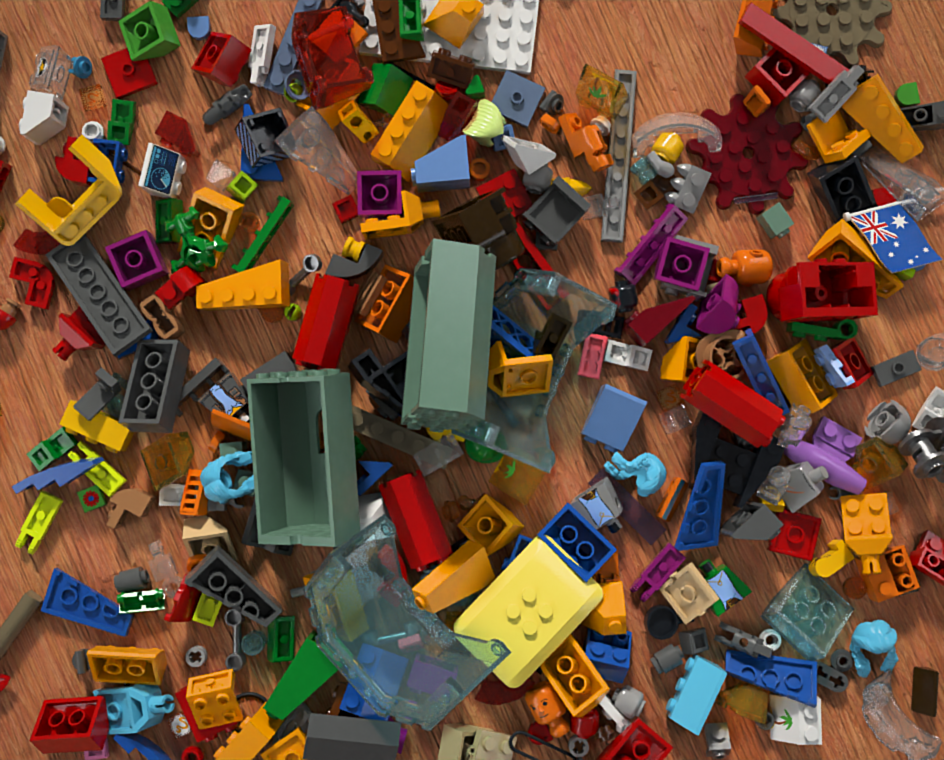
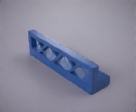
(510, 342)
(759, 370)

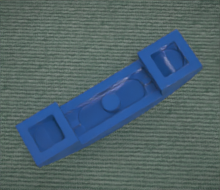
(142, 744)

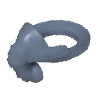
(296, 74)

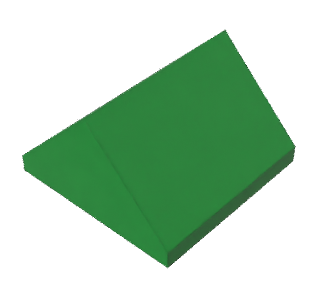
(388, 89)

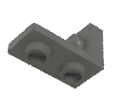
(98, 395)

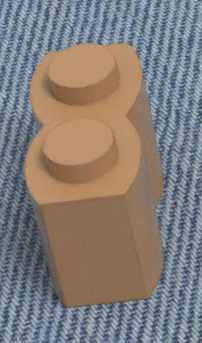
(164, 322)

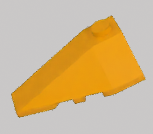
(847, 243)

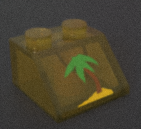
(601, 92)
(516, 479)

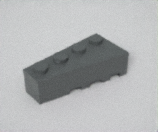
(229, 583)

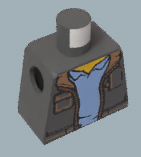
(227, 397)

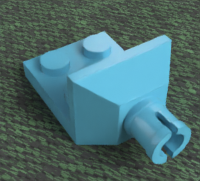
(134, 707)

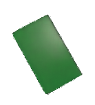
(411, 19)
(167, 210)
(281, 639)

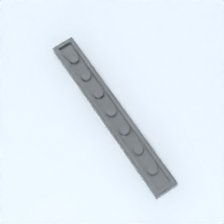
(619, 148)

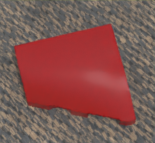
(185, 603)

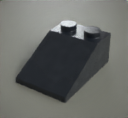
(842, 187)

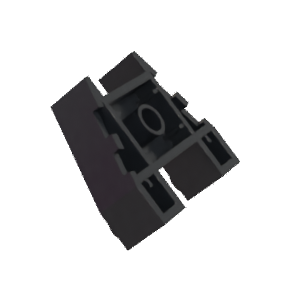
(381, 381)
(743, 468)

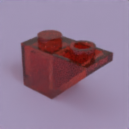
(457, 116)
(177, 132)

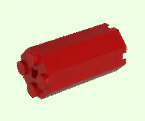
(326, 322)
(732, 404)
(416, 520)

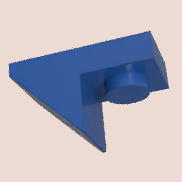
(680, 327)
(376, 470)

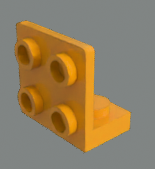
(834, 138)
(213, 699)

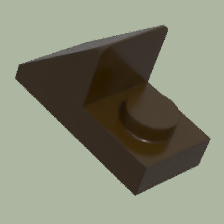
(552, 336)

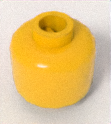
(668, 147)

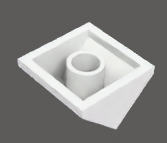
(527, 154)

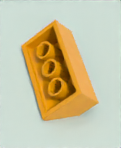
(410, 130)

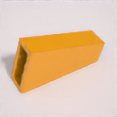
(455, 578)

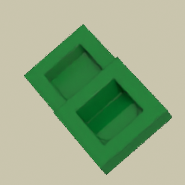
(122, 121)
(52, 449)

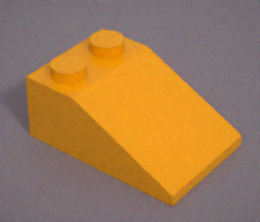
(216, 216)

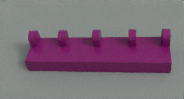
(650, 245)

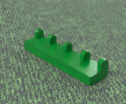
(265, 235)

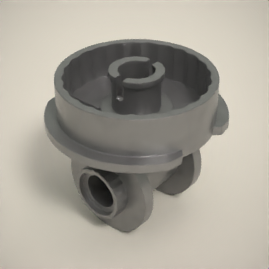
(926, 449)

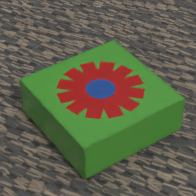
(92, 498)

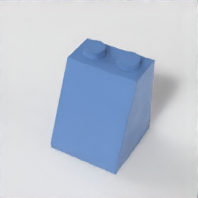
(443, 168)
(613, 418)

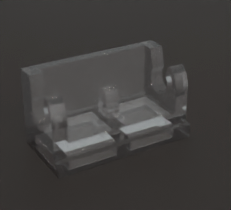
(438, 454)

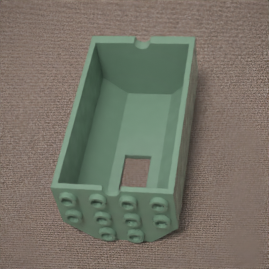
(449, 337)
(298, 490)

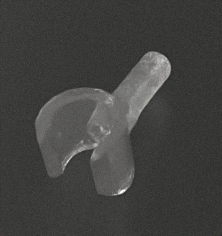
(381, 122)

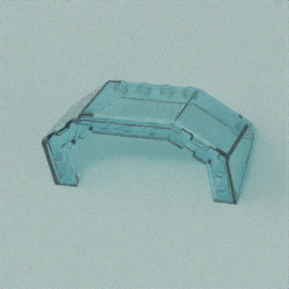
(528, 302)
(385, 644)

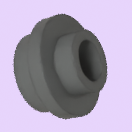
(835, 657)

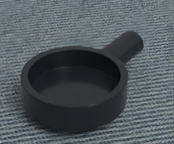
(662, 622)

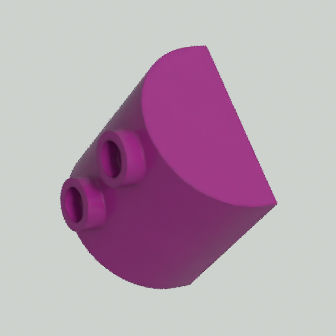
(379, 193)
(681, 263)
(719, 307)

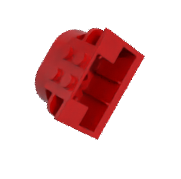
(824, 291)

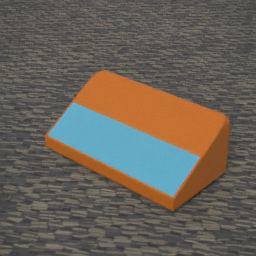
(671, 499)

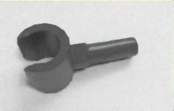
(840, 493)

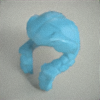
(646, 467)
(218, 482)
(876, 638)

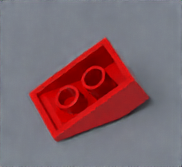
(637, 743)

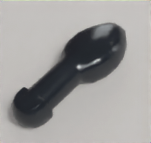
(362, 20)

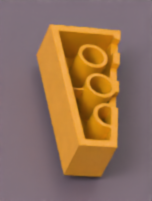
(879, 114)
(250, 289)
(251, 738)

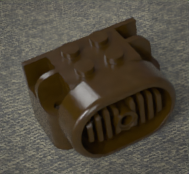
(485, 223)

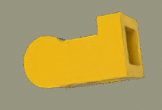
(357, 121)
(832, 560)

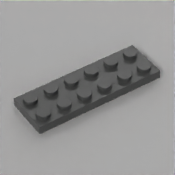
(99, 294)

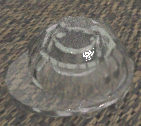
(931, 353)

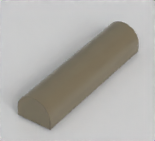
(18, 619)

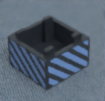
(258, 136)

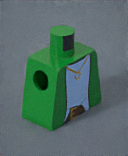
(725, 585)

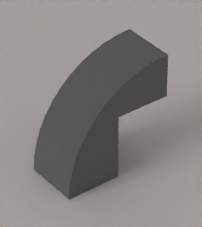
(348, 270)

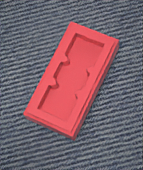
(592, 356)

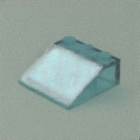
(808, 614)

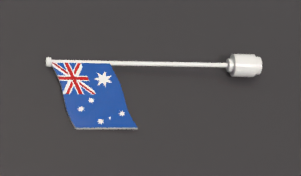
(893, 237)

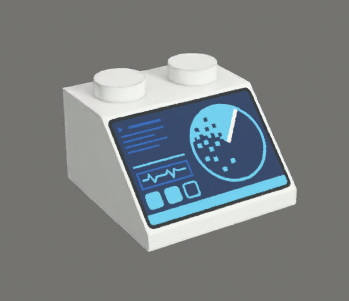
(162, 172)

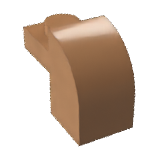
(129, 500)

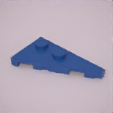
(262, 173)

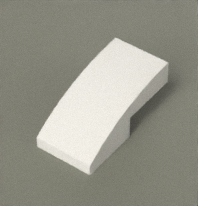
(627, 355)
(932, 408)
(172, 495)

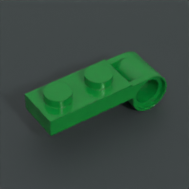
(822, 334)

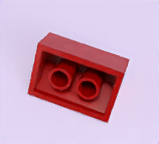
(71, 725)

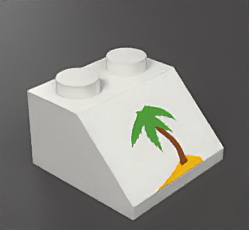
(795, 721)

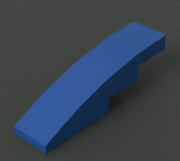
(62, 474)

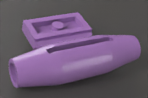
(831, 448)

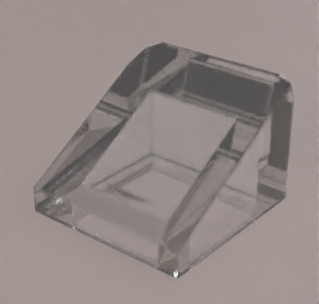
(220, 175)
(674, 419)

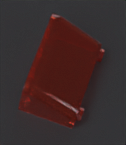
(328, 56)

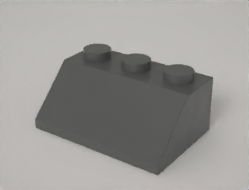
(752, 522)

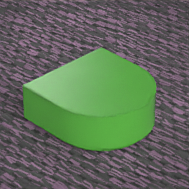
(907, 95)

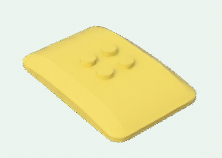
(530, 609)

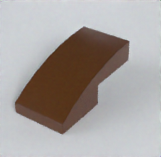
(654, 190)

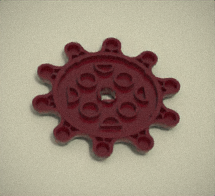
(771, 157)

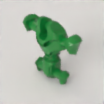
(195, 250)

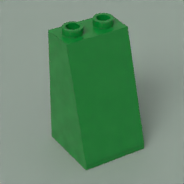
(303, 677)

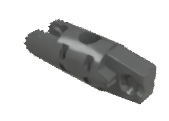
(227, 104)
(755, 644)

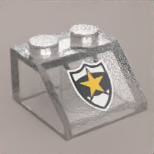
(51, 71)

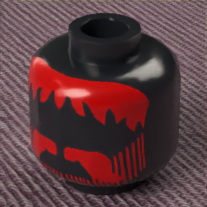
(624, 296)

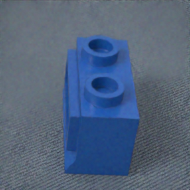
(121, 156)

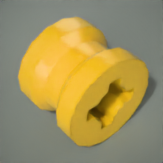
(353, 249)

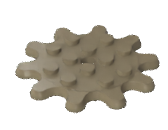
(839, 32)

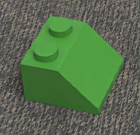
(149, 32)

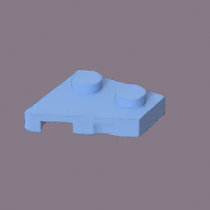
(832, 366)

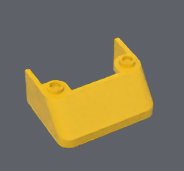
(70, 222)

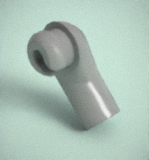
(661, 167)

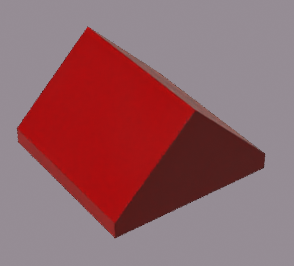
(853, 362)

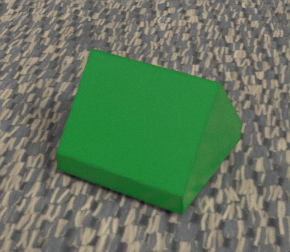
(475, 89)

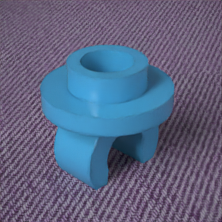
(81, 67)

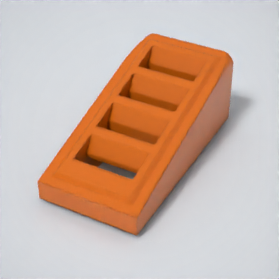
(757, 101)
(187, 503)

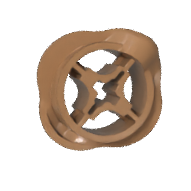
(723, 357)

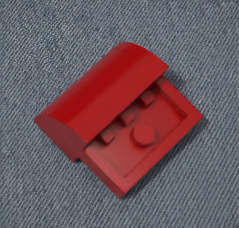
(929, 556)

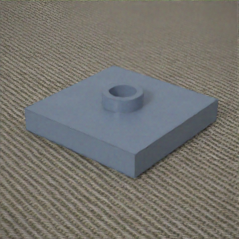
(518, 98)

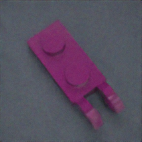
(658, 570)

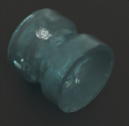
(643, 170)
(251, 646)

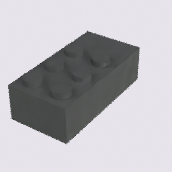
(154, 386)

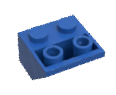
(609, 654)

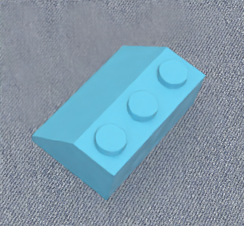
(695, 693)

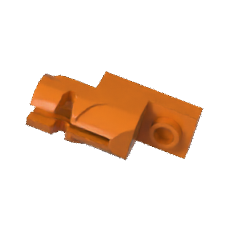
(586, 142)

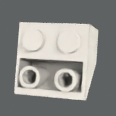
(42, 116)

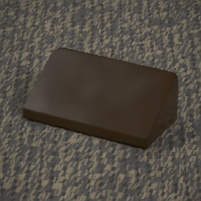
(925, 691)

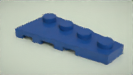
(703, 512)
(80, 603)
(780, 675)

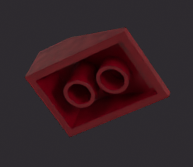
(647, 324)

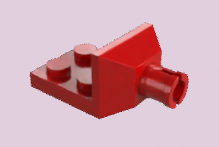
(76, 334)

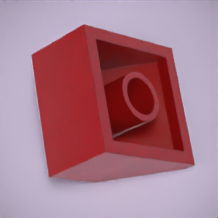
(222, 58)

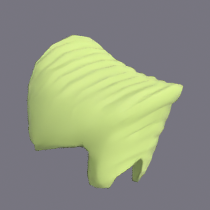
(485, 123)

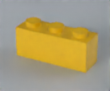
(101, 429)

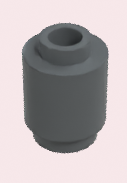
(131, 580)
(667, 659)

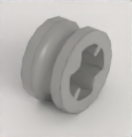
(194, 649)
(571, 745)

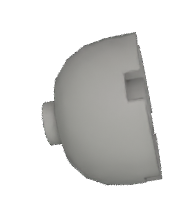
(888, 422)

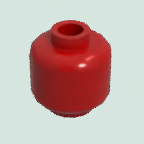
(586, 725)

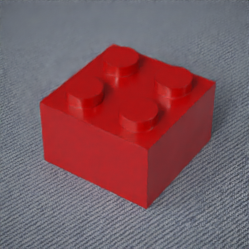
(776, 75)

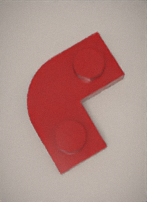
(40, 280)

